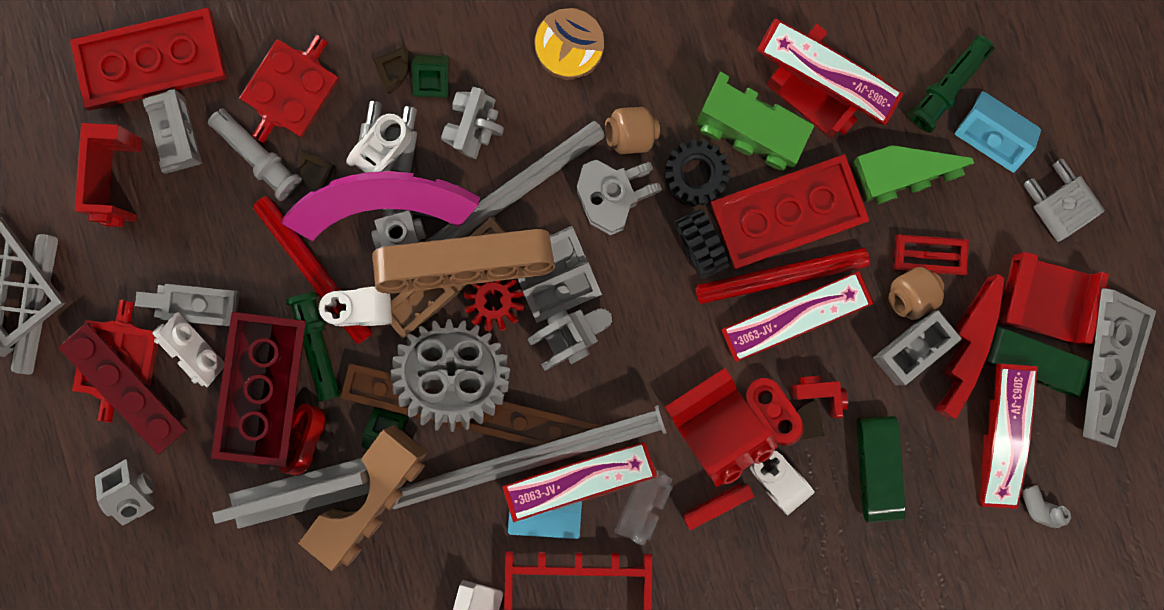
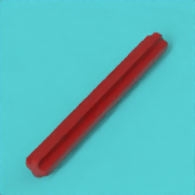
(305, 261)
(782, 275)

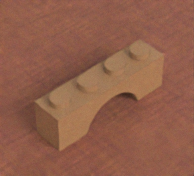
(389, 464)

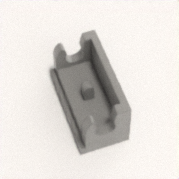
(172, 131)

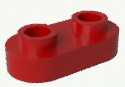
(776, 412)
(306, 429)

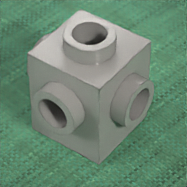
(394, 218)
(124, 492)

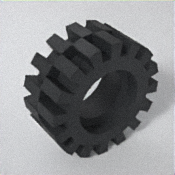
(696, 151)
(701, 244)

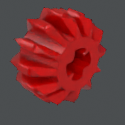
(507, 301)

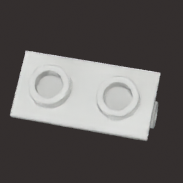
(194, 353)

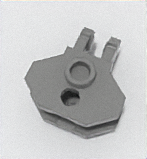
(615, 191)
(571, 334)

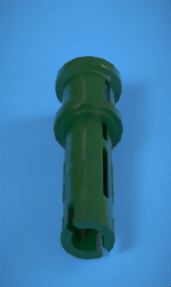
(942, 95)
(305, 309)

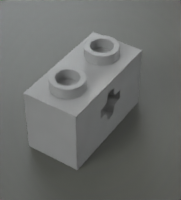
(917, 348)

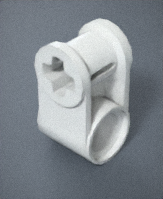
(376, 147)
(363, 307)
(783, 483)

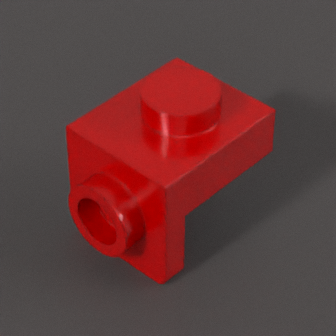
(814, 388)

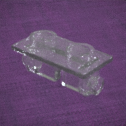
(636, 519)

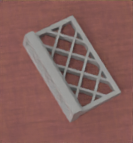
(33, 271)
(296, 494)

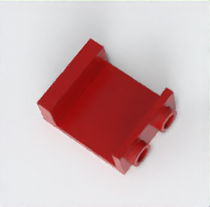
(811, 102)
(95, 171)
(1051, 300)
(721, 428)

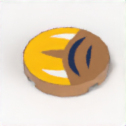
(569, 43)

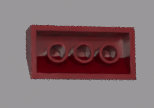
(258, 389)

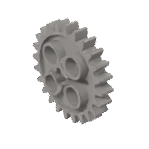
(451, 403)

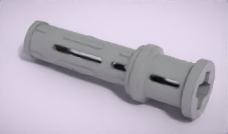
(265, 165)

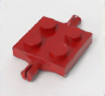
(289, 88)
(131, 343)

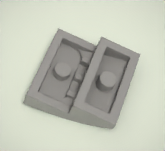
(567, 284)

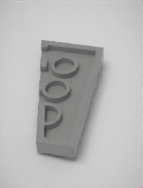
(1117, 357)

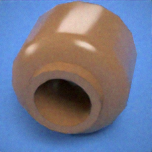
(631, 130)
(916, 293)

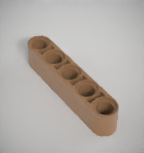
(462, 261)

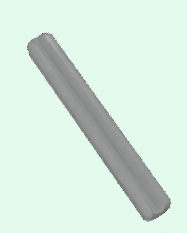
(27, 346)

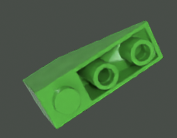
(898, 168)

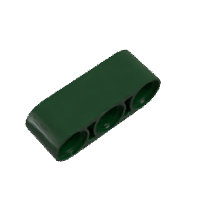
(1055, 369)
(880, 469)

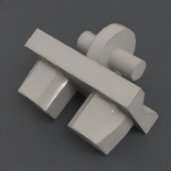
(476, 124)

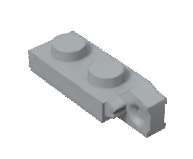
(193, 303)

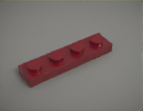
(123, 388)

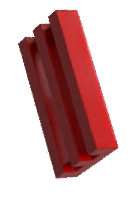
(900, 253)
(717, 505)

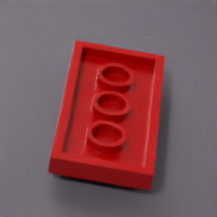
(148, 59)
(789, 211)

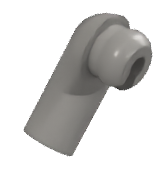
(1042, 511)

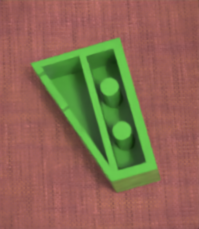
(753, 125)

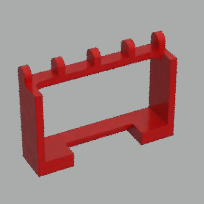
(541, 569)

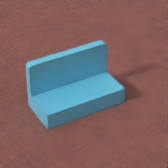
(999, 132)
(556, 524)

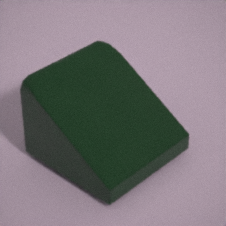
(430, 76)
(380, 420)

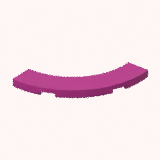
(379, 191)

